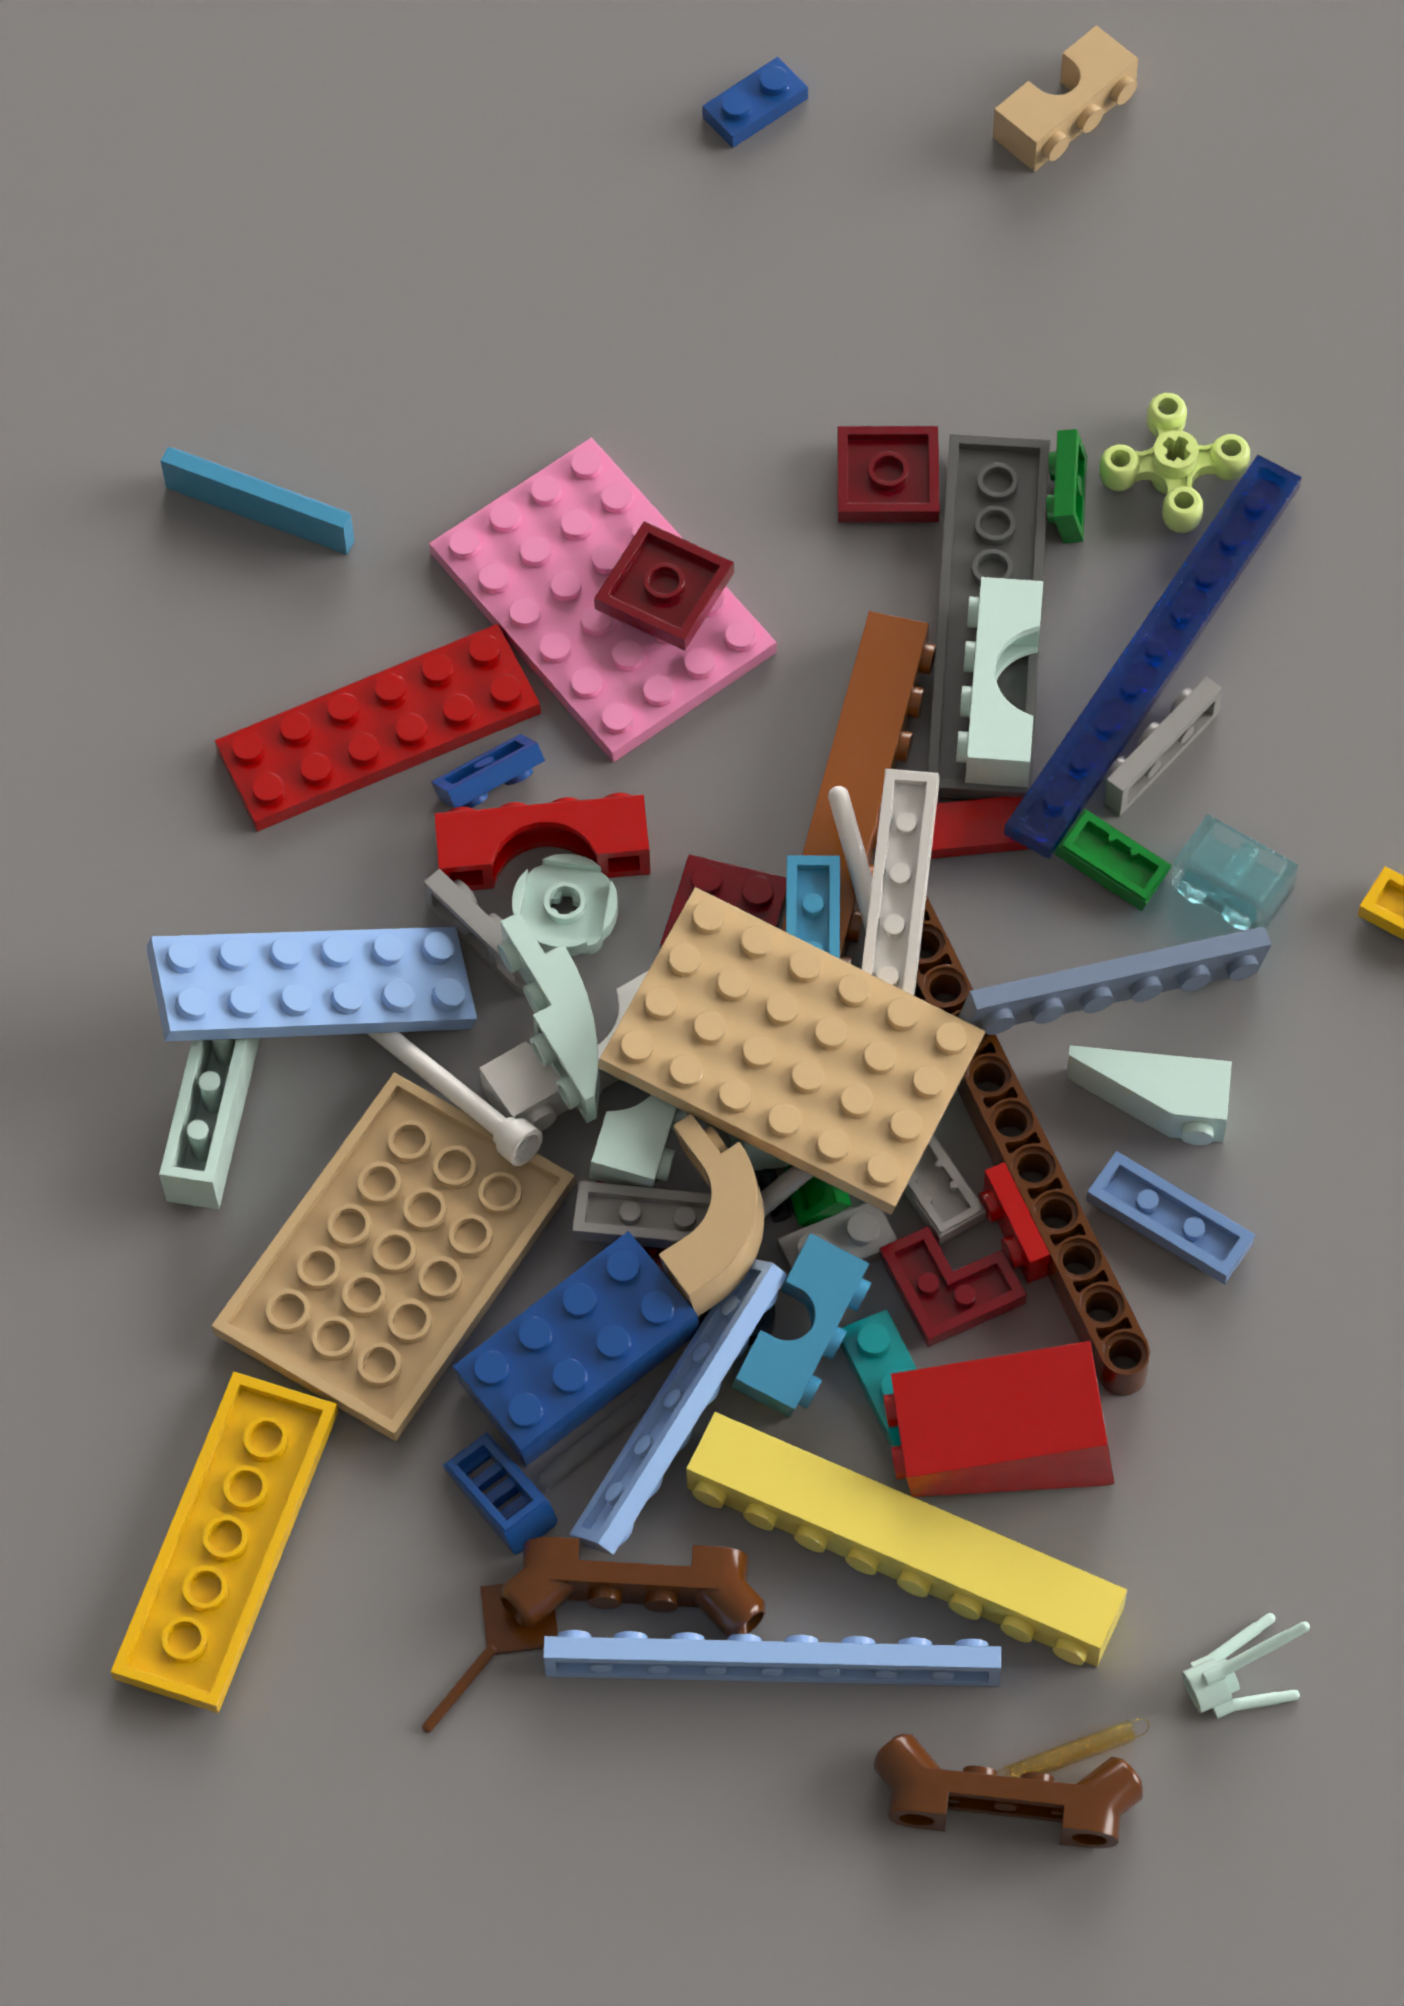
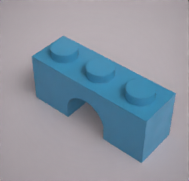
(782, 1370)

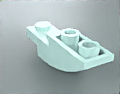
(562, 1014)

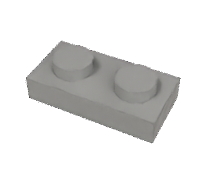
(856, 1231)

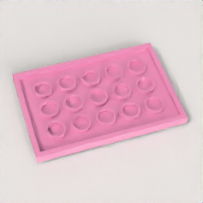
(535, 571)

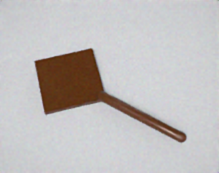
(502, 1637)

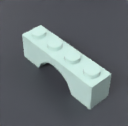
(999, 733)
(634, 1144)

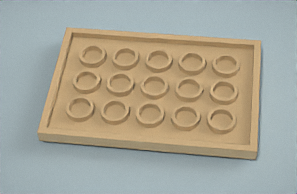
(792, 1050)
(392, 1257)

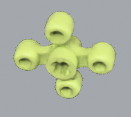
(1174, 462)

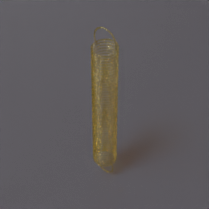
(1074, 1755)

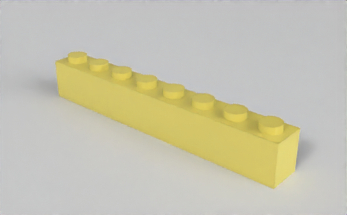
(905, 1540)

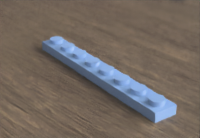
(751, 1659)

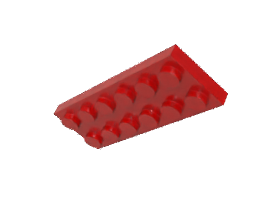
(377, 727)

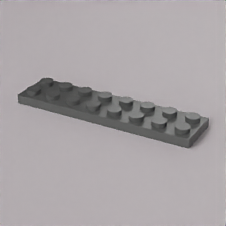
(990, 531)

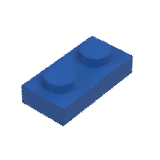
(755, 102)
(504, 764)

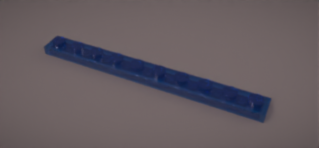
(1152, 657)

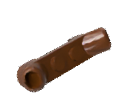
(556, 1574)
(1086, 1809)

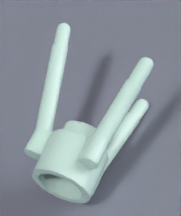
(1213, 1677)

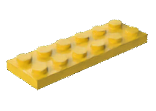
(225, 1542)

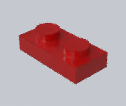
(1021, 1239)

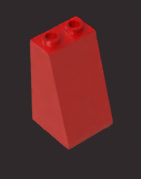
(1001, 1424)

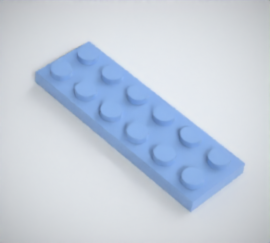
(310, 983)

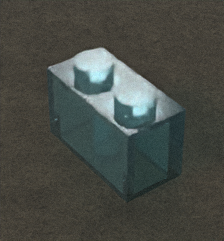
(1233, 875)

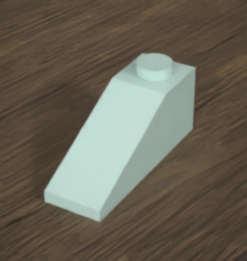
(1166, 1092)

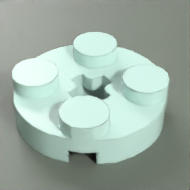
(591, 892)

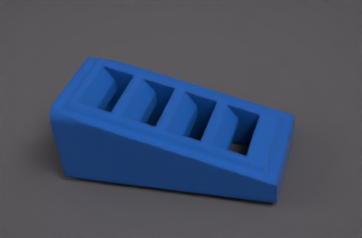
(523, 1518)

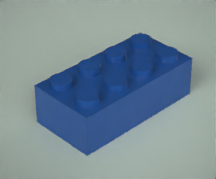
(577, 1348)

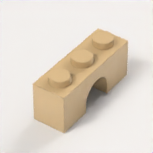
(1042, 125)

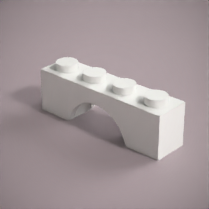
(527, 1090)

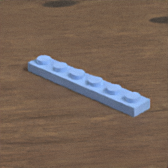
(675, 1410)

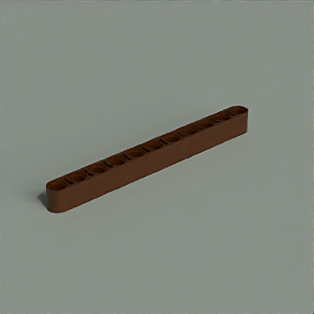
(1043, 1199)

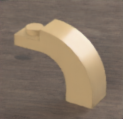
(726, 1242)

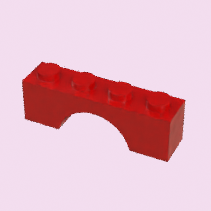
(481, 842)

